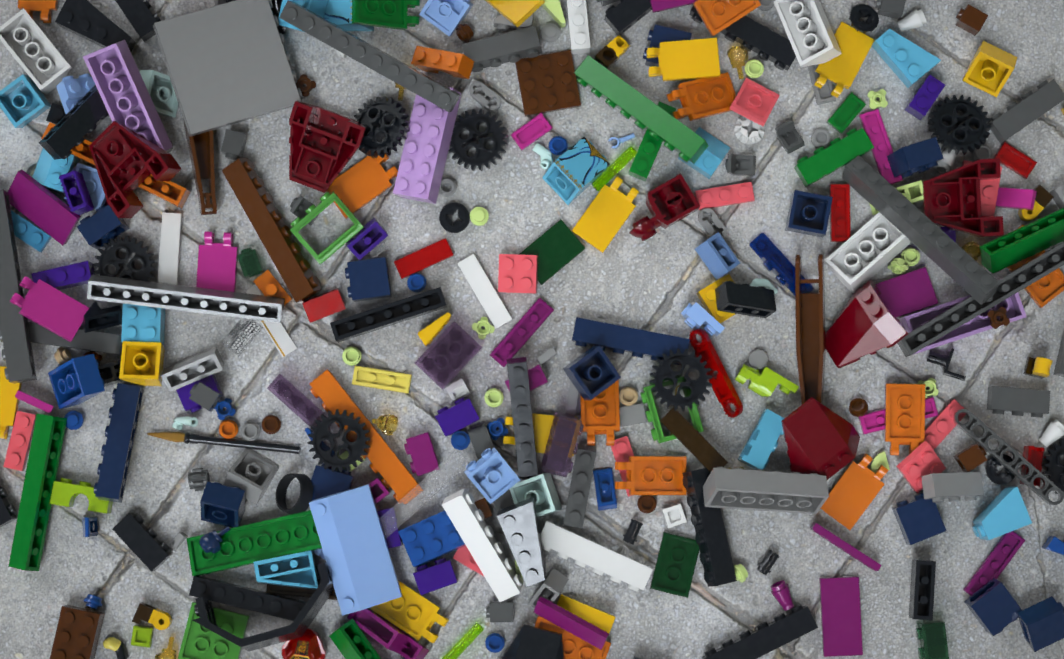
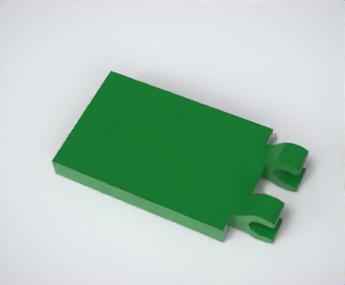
(384, 13)

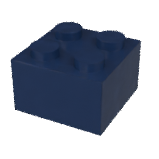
(915, 158)
(808, 213)
(102, 227)
(591, 373)
(222, 504)

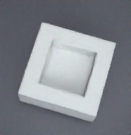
(457, 390)
(674, 515)

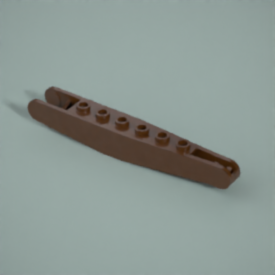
(202, 160)
(810, 333)

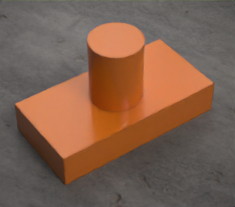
(271, 287)

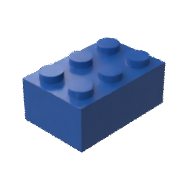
(76, 381)
(430, 539)

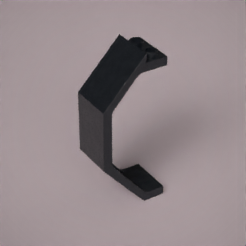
(296, 629)

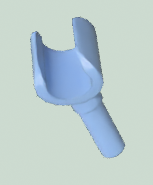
(621, 140)

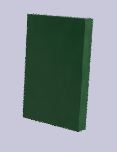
(554, 250)
(675, 565)

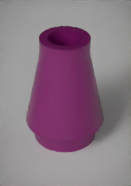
(782, 594)

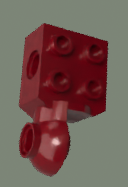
(667, 205)

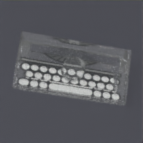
(241, 335)

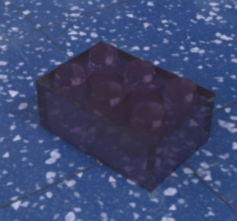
(448, 355)
(561, 444)

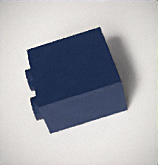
(663, 34)
(368, 279)
(328, 482)
(918, 519)
(993, 607)
(1042, 623)

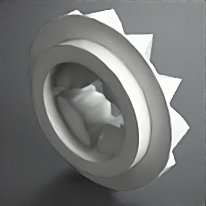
(741, 133)

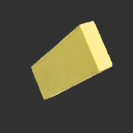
(381, 379)

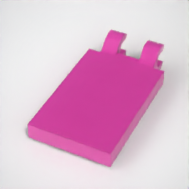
(217, 263)
(50, 308)

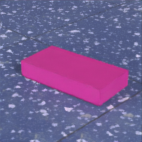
(531, 131)
(1016, 198)
(34, 401)

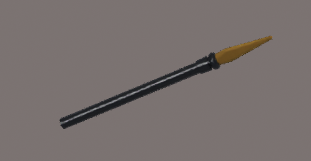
(195, 439)

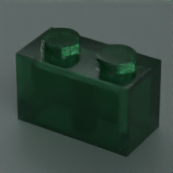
(932, 640)

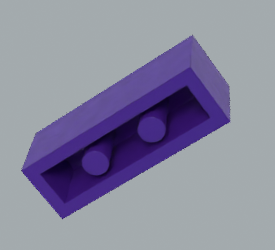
(66, 276)

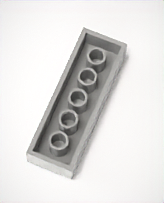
(765, 490)

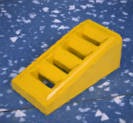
(431, 331)

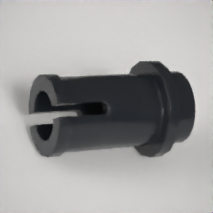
(632, 532)
(767, 563)

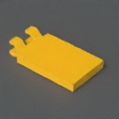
(516, 10)
(685, 59)
(844, 67)
(605, 215)
(8, 403)
(541, 426)
(412, 614)

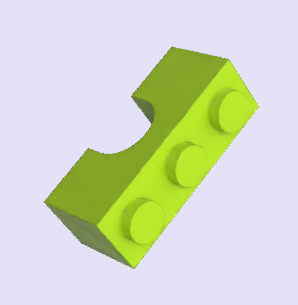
(65, 492)

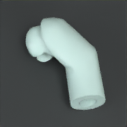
(545, 156)
(758, 282)
(185, 420)

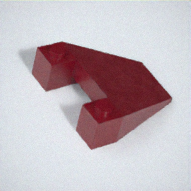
(125, 162)
(956, 199)

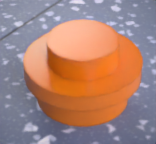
(228, 429)

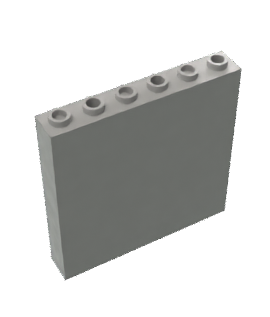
(227, 64)

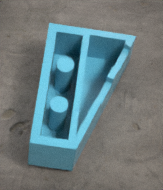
(904, 57)
(288, 570)

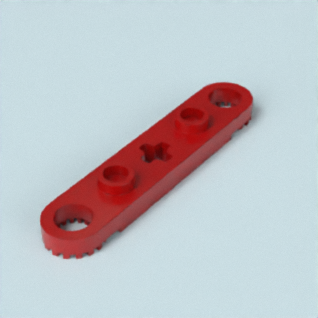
(721, 382)

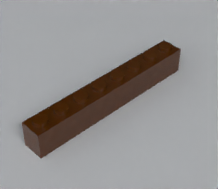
(271, 229)

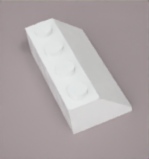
(808, 31)
(34, 51)
(867, 252)

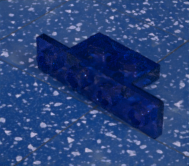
(777, 263)

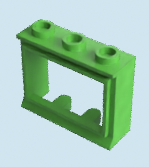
(312, 212)
(652, 415)

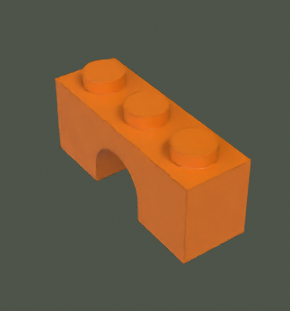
(439, 60)

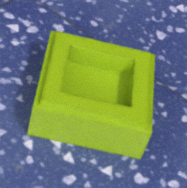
(142, 636)

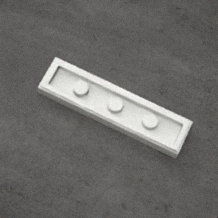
(170, 248)
(484, 291)

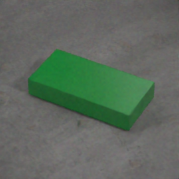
(846, 113)

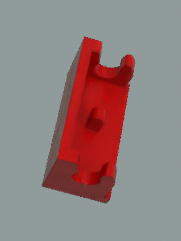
(324, 305)
(1034, 456)

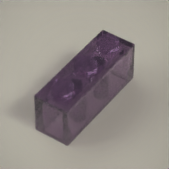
(295, 400)

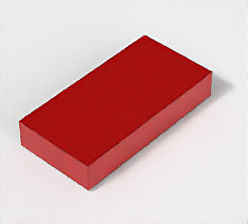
(1015, 160)

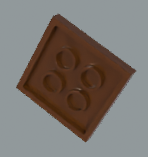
(548, 83)

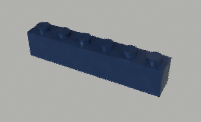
(626, 339)
(119, 443)

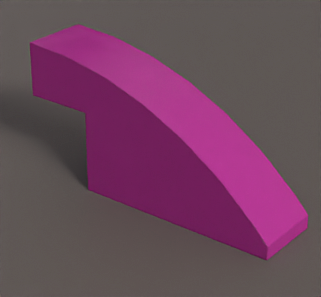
(388, 634)

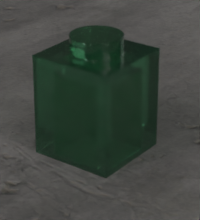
(250, 263)

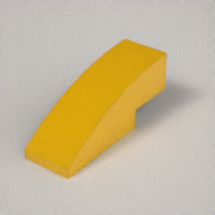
(588, 613)

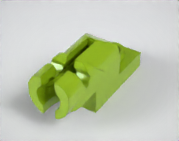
(764, 382)

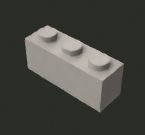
(192, 369)
(952, 486)

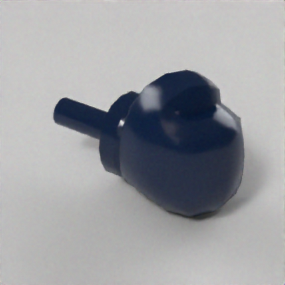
(211, 541)

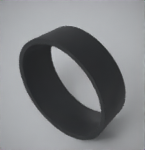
(305, 496)

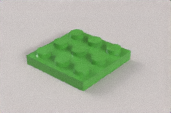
(205, 644)

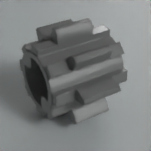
(198, 479)

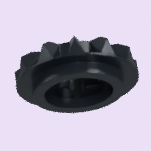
(864, 11)
(450, 209)
(1001, 478)

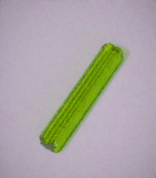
(614, 168)
(464, 642)

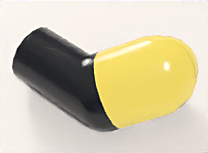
(116, 645)

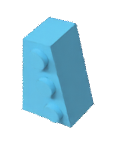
(762, 440)

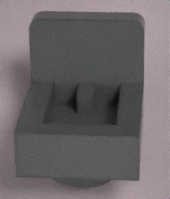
(789, 136)
(741, 165)
(299, 206)

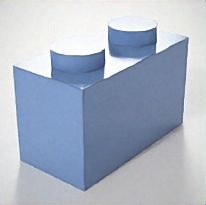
(717, 256)

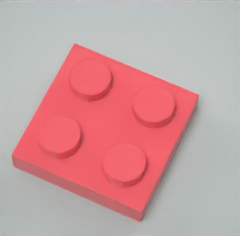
(754, 102)
(518, 273)
(920, 463)

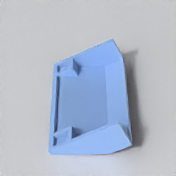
(355, 549)

